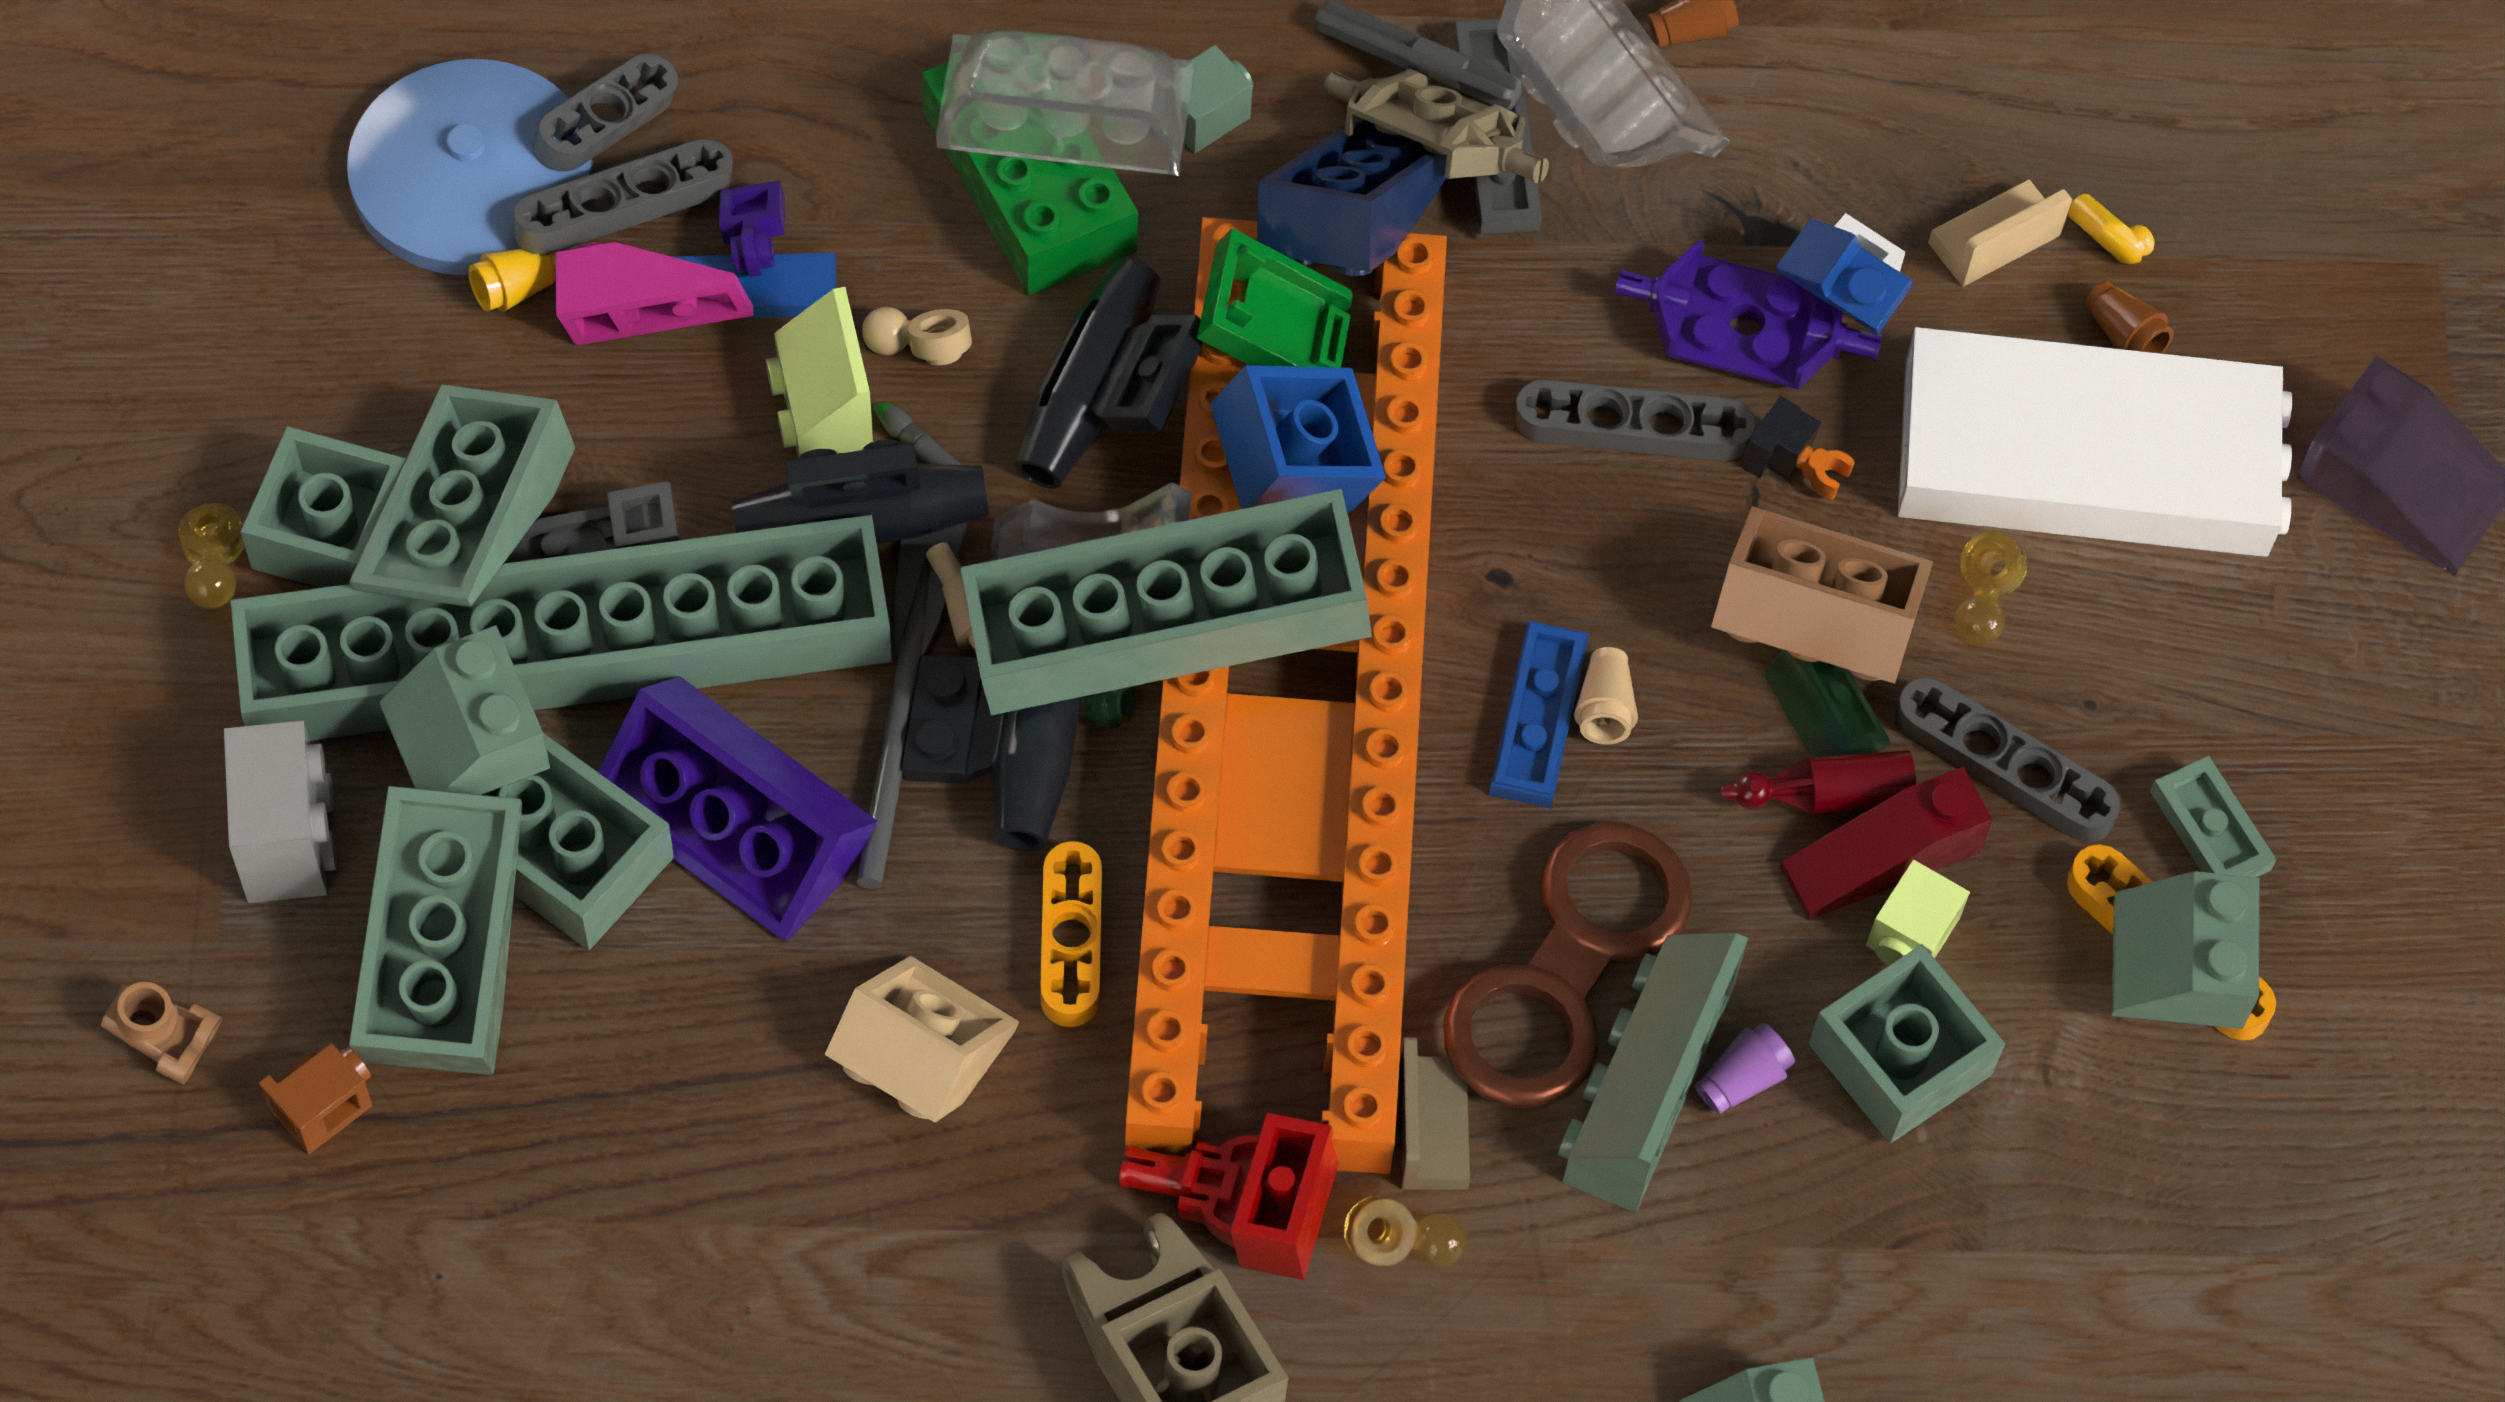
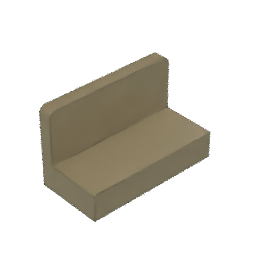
(1432, 1122)

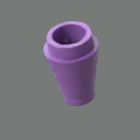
(1745, 1068)

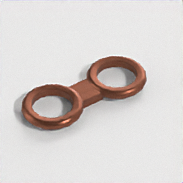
(1567, 965)

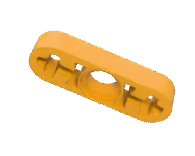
(1052, 952)

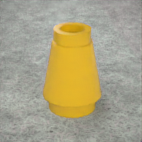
(510, 277)

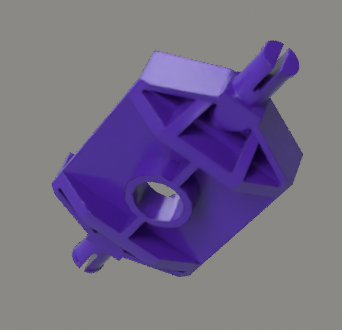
(1706, 293)

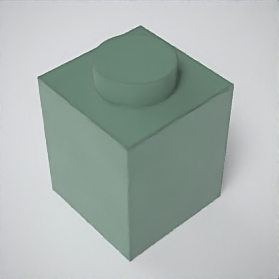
(1218, 98)

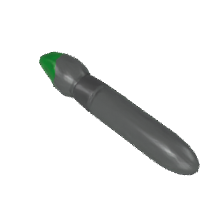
(900, 425)

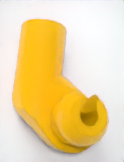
(2120, 241)

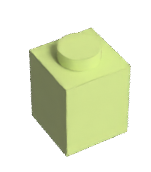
(1917, 913)

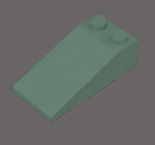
(465, 495)
(438, 932)

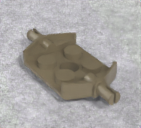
(1472, 133)

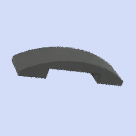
(631, 519)

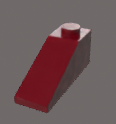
(1928, 822)

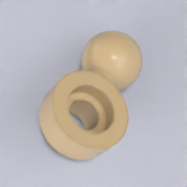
(933, 336)

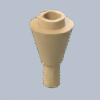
(949, 573)

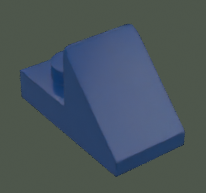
(1844, 274)

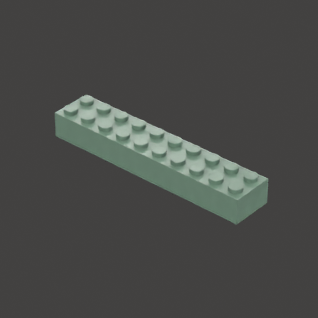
(580, 625)

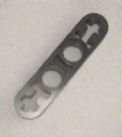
(557, 221)
(1633, 430)
(2013, 751)

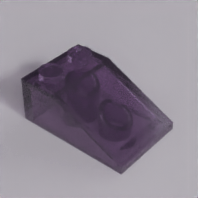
(2407, 467)

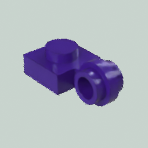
(748, 222)

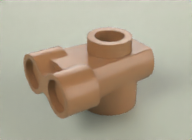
(176, 1034)

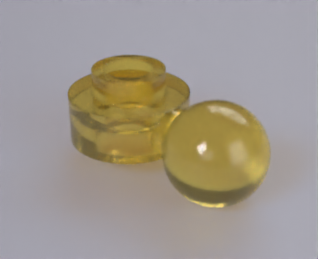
(210, 578)
(1981, 617)
(1436, 1239)

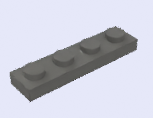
(1506, 199)

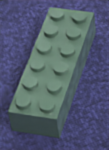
(1166, 602)

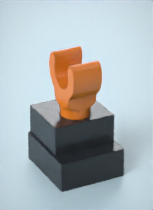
(1786, 443)

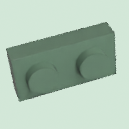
(2212, 821)

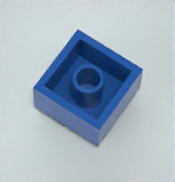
(1296, 435)

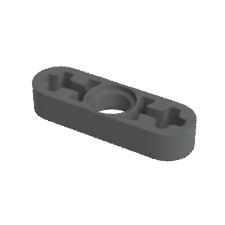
(594, 133)

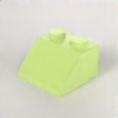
(822, 379)

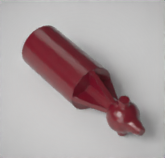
(1828, 783)

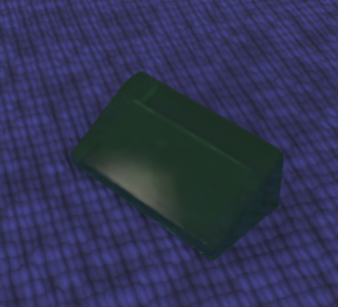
(1825, 707)

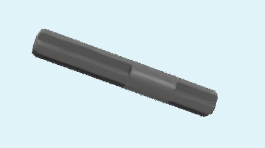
(1419, 54)

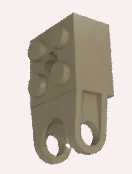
(1173, 1330)

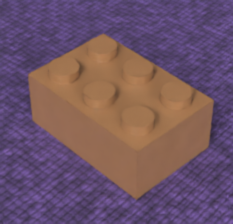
(1821, 595)

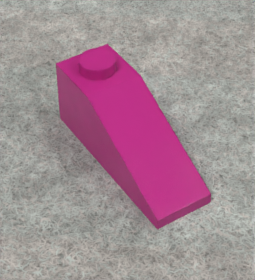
(631, 291)

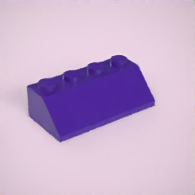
(736, 805)

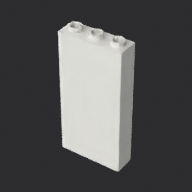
(2094, 442)

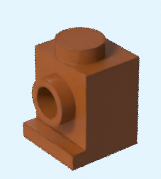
(319, 1095)

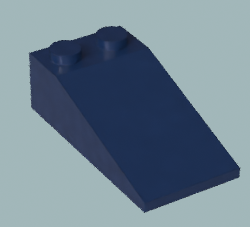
(1348, 199)

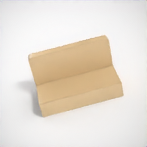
(1999, 231)

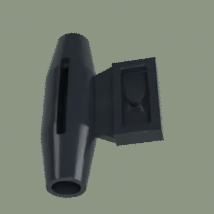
(1110, 369)
(877, 481)
(959, 740)

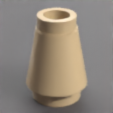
(1607, 698)

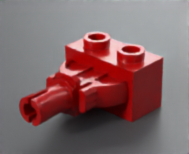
(1250, 1192)

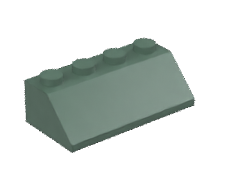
(1652, 1067)

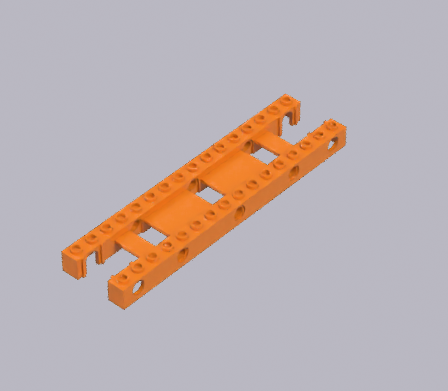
(1300, 779)

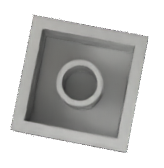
(278, 811)

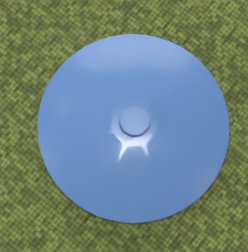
(450, 160)

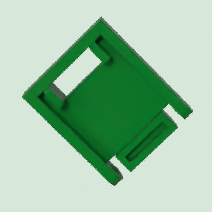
(1283, 311)

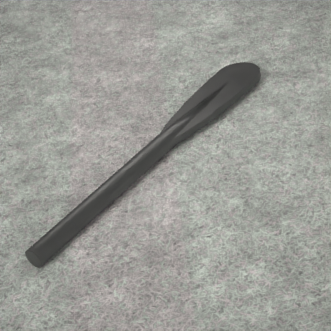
(917, 619)

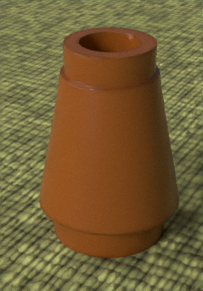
(1692, 21)
(2128, 320)

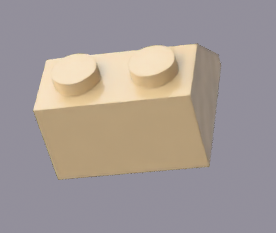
(919, 1038)

